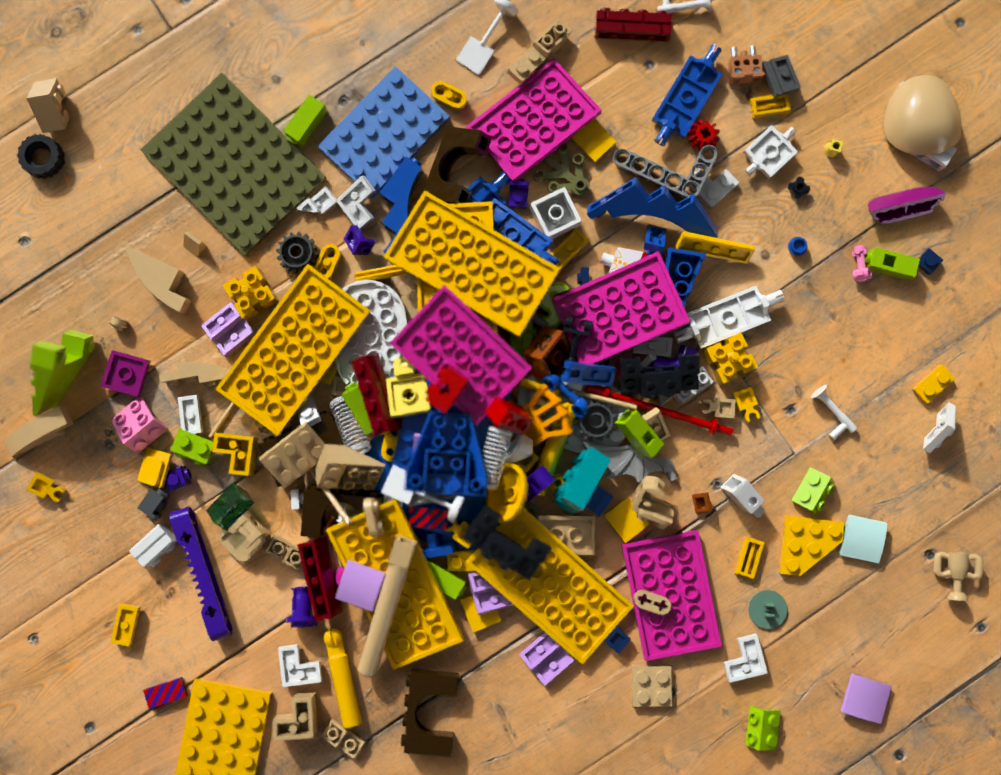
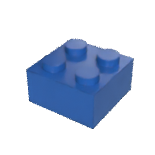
(599, 500)

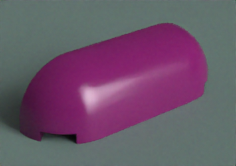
(905, 204)

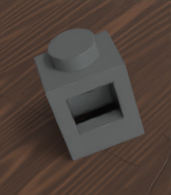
(154, 502)

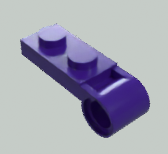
(538, 482)

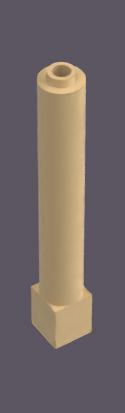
(399, 563)

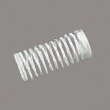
(358, 446)
(489, 482)

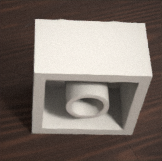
(555, 213)

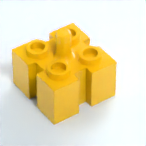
(250, 293)
(730, 358)

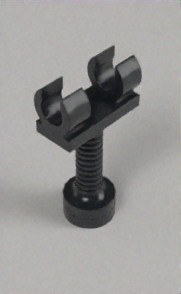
(569, 322)

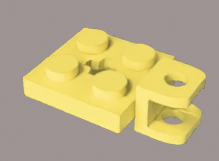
(407, 380)

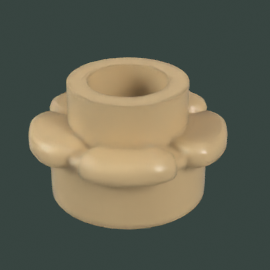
(118, 323)

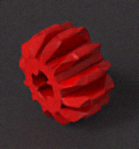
(697, 137)

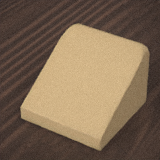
(193, 244)

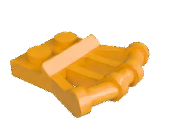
(538, 429)

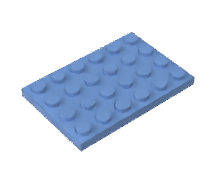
(383, 130)

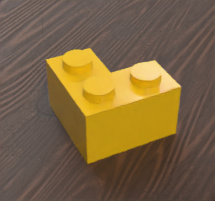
(242, 451)

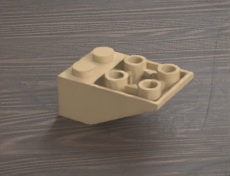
(347, 469)

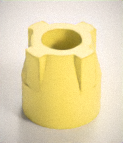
(830, 151)

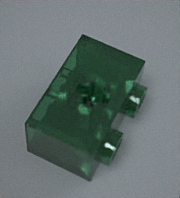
(229, 506)

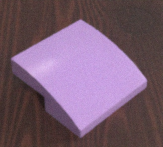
(228, 330)
(360, 585)
(485, 600)
(546, 658)
(866, 698)

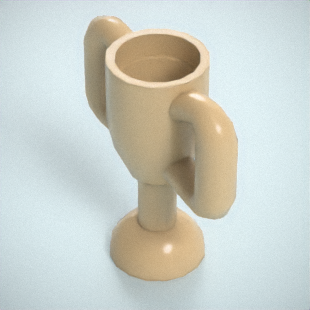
(958, 569)

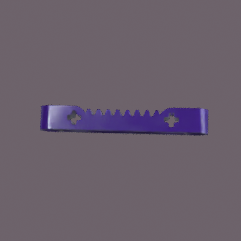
(216, 623)

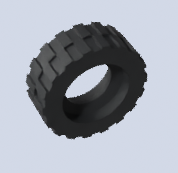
(26, 151)

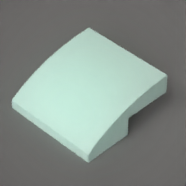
(863, 539)

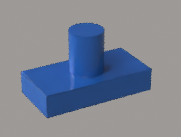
(654, 239)
(436, 548)

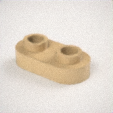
(372, 511)

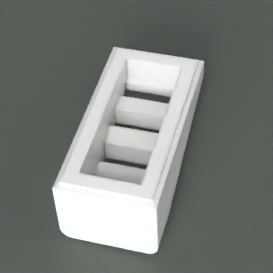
(519, 449)

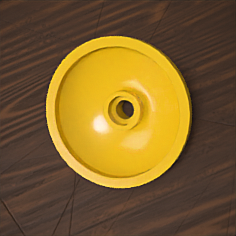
(511, 493)

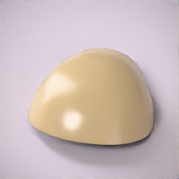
(922, 117)

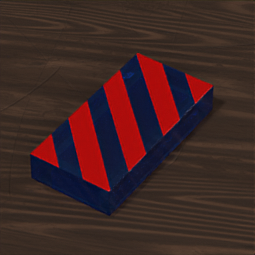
(429, 517)

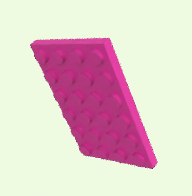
(535, 119)
(626, 309)
(453, 335)
(677, 571)

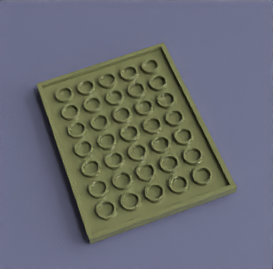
(233, 164)

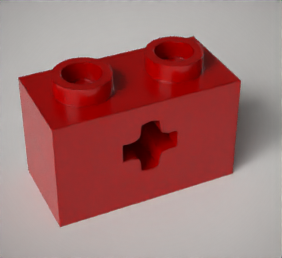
(444, 400)
(509, 416)

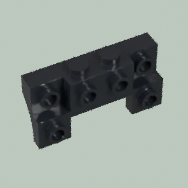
(659, 379)
(502, 548)

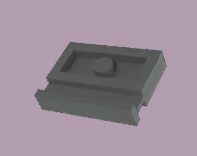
(780, 76)

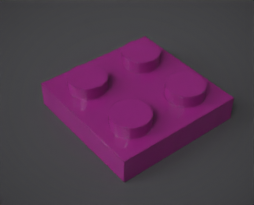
(125, 373)

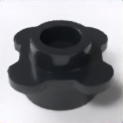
(797, 193)

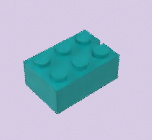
(581, 480)

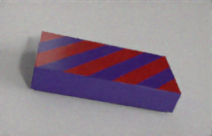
(165, 692)

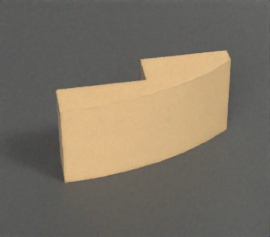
(284, 551)
(343, 738)

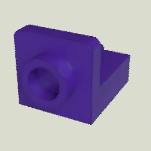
(518, 194)
(357, 243)
(178, 478)

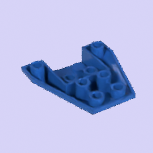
(447, 458)

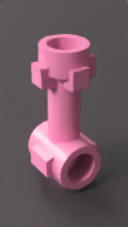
(862, 273)

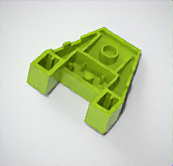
(57, 367)

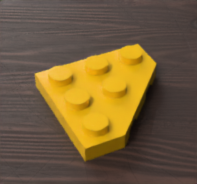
(807, 542)

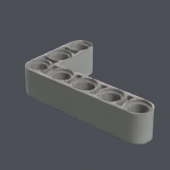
(667, 174)

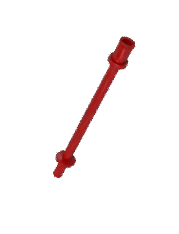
(712, 426)

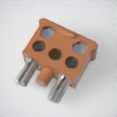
(745, 68)

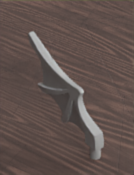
(628, 461)

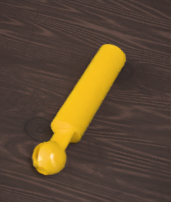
(554, 446)
(342, 678)

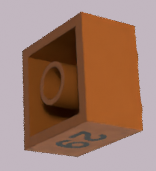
(547, 353)

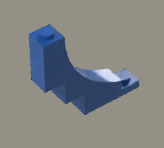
(399, 193)
(634, 200)

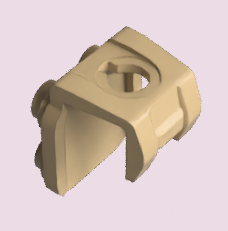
(651, 507)
(244, 537)

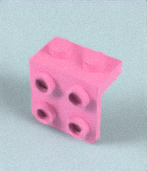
(137, 425)

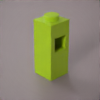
(305, 121)
(892, 263)
(355, 402)
(639, 433)
(448, 581)

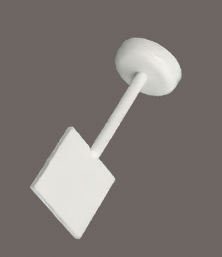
(476, 53)
(395, 486)

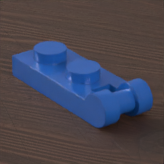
(588, 374)

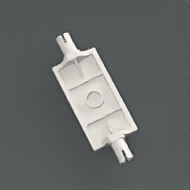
(728, 317)

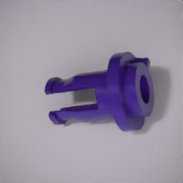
(301, 609)

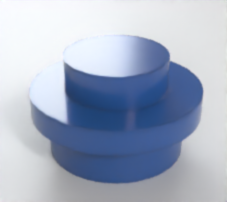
(797, 246)

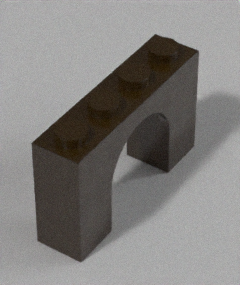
(454, 144)
(326, 429)
(316, 503)
(417, 737)

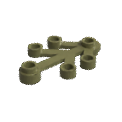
(562, 171)

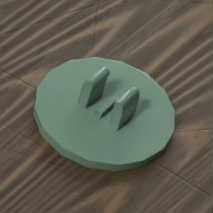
(767, 609)

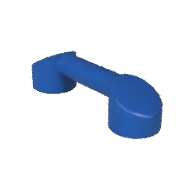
(580, 407)

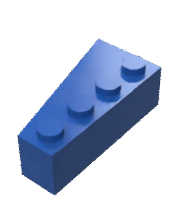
(683, 269)

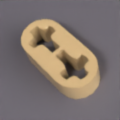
(650, 606)

